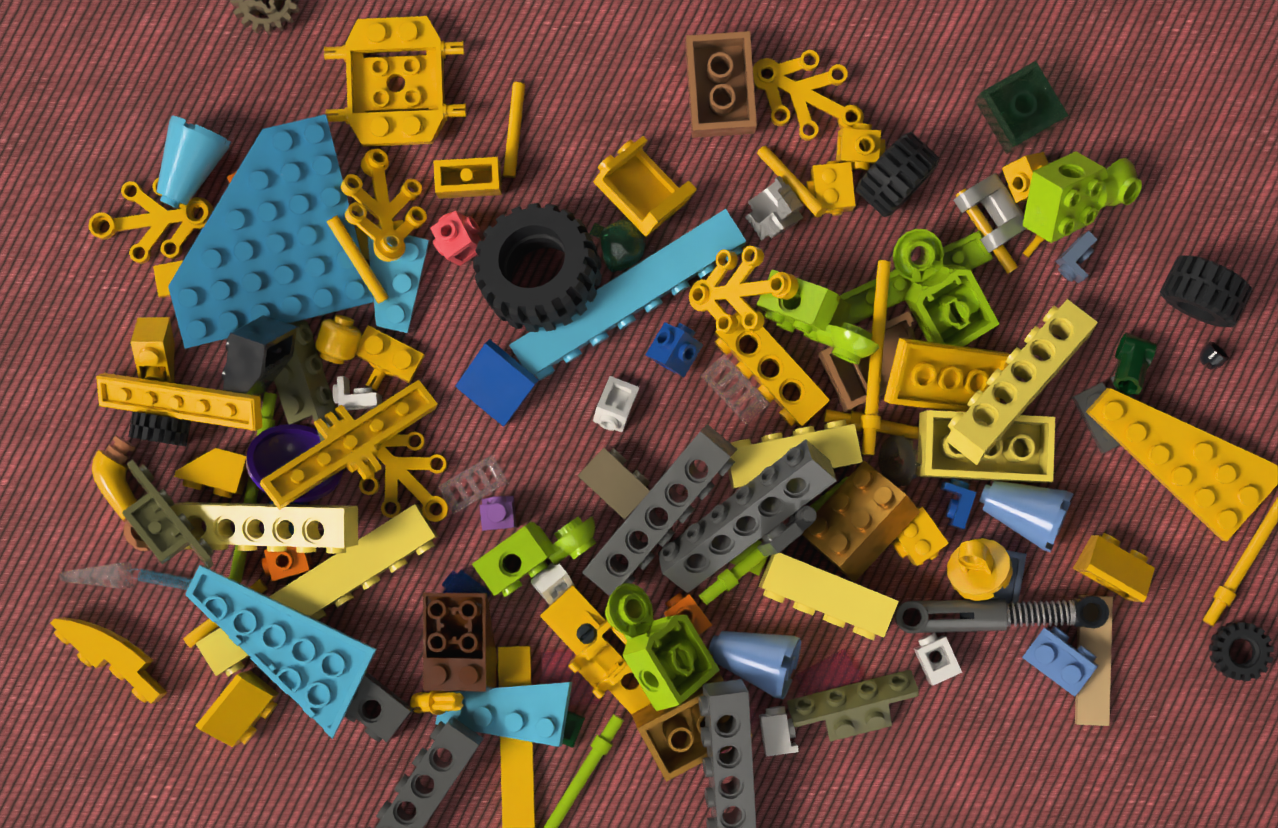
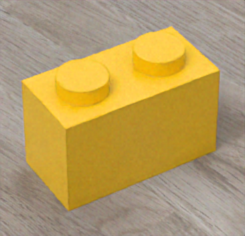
(467, 177)

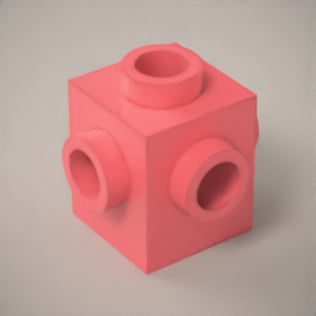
(456, 237)

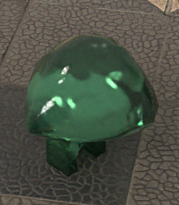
(620, 244)

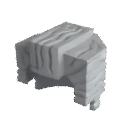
(774, 210)

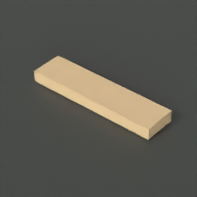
(1093, 700)

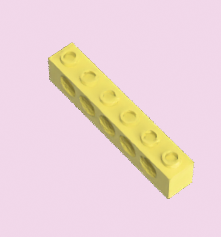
(975, 439)
(339, 526)

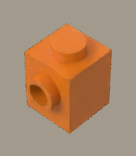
(286, 563)
(687, 606)

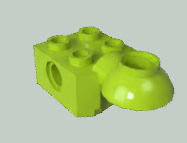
(1073, 192)
(941, 296)
(821, 318)
(534, 549)
(661, 652)

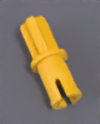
(436, 702)

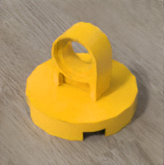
(979, 569)

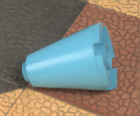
(187, 160)

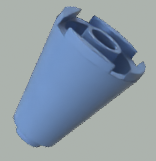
(1028, 510)
(758, 658)

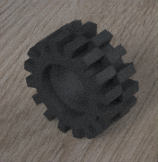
(159, 429)
(1260, 654)

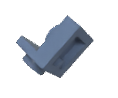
(1077, 251)

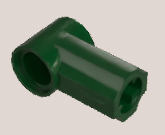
(1133, 358)

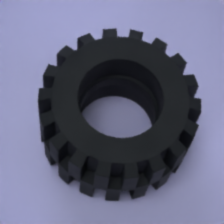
(897, 174)
(1206, 291)

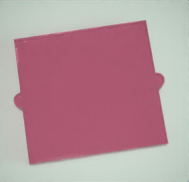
(556, 670)
(828, 674)

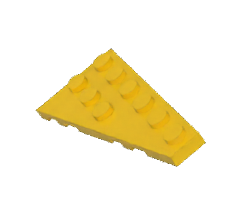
(1201, 470)

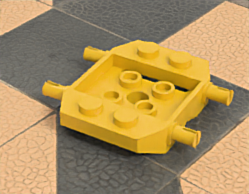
(370, 78)

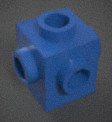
(675, 348)

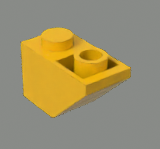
(154, 348)
(217, 469)

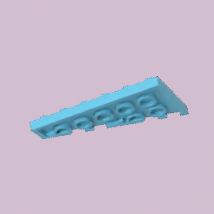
(295, 651)

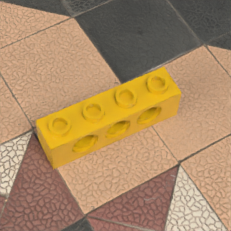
(789, 372)

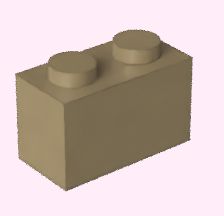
(614, 482)

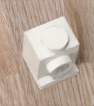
(947, 664)
(777, 732)

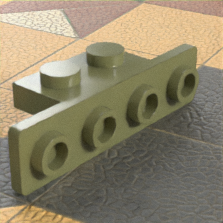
(303, 381)
(159, 525)
(854, 707)

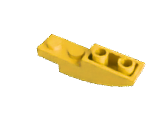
(102, 646)

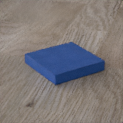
(496, 382)

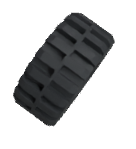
(522, 234)

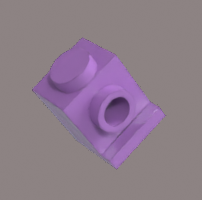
(498, 513)

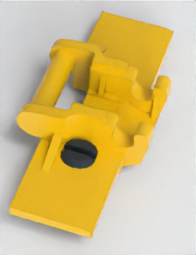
(595, 658)

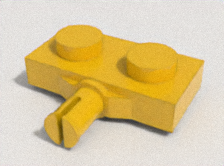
(387, 357)

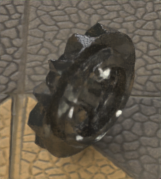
(893, 470)

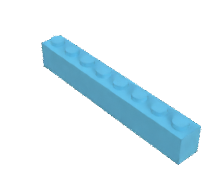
(630, 293)

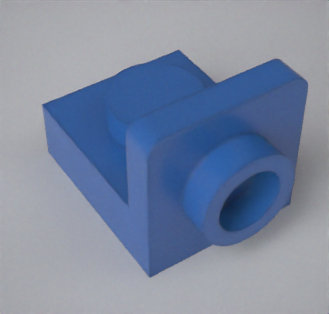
(959, 509)

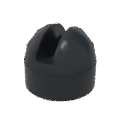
(1214, 355)

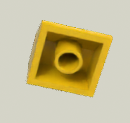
(1116, 568)
(239, 709)

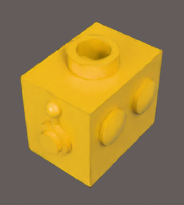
(833, 187)
(920, 539)

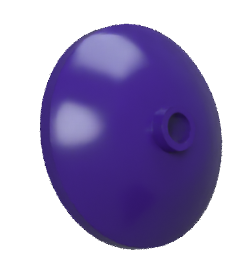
(278, 447)

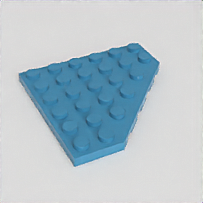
(270, 240)

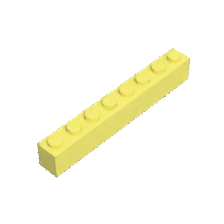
(335, 580)

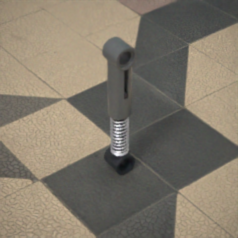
(998, 615)

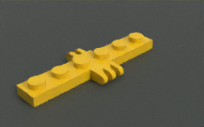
(348, 444)

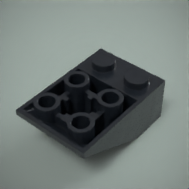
(257, 355)

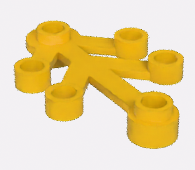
(802, 92)
(381, 207)
(157, 219)
(737, 289)
(398, 468)

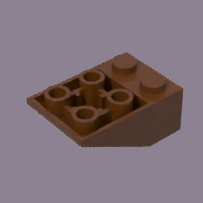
(458, 643)

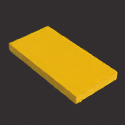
(940, 374)

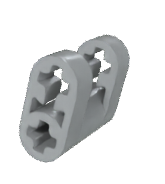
(999, 205)

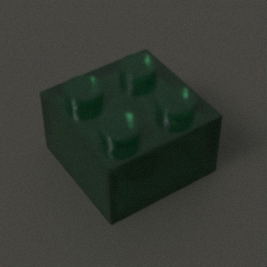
(1021, 107)

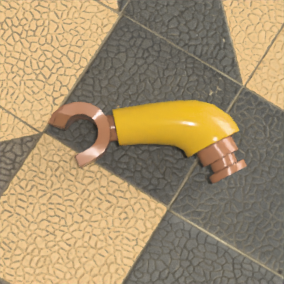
(110, 476)

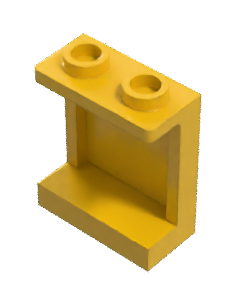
(641, 187)

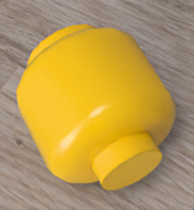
(338, 339)

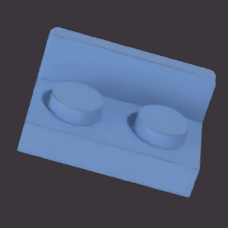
(1060, 660)

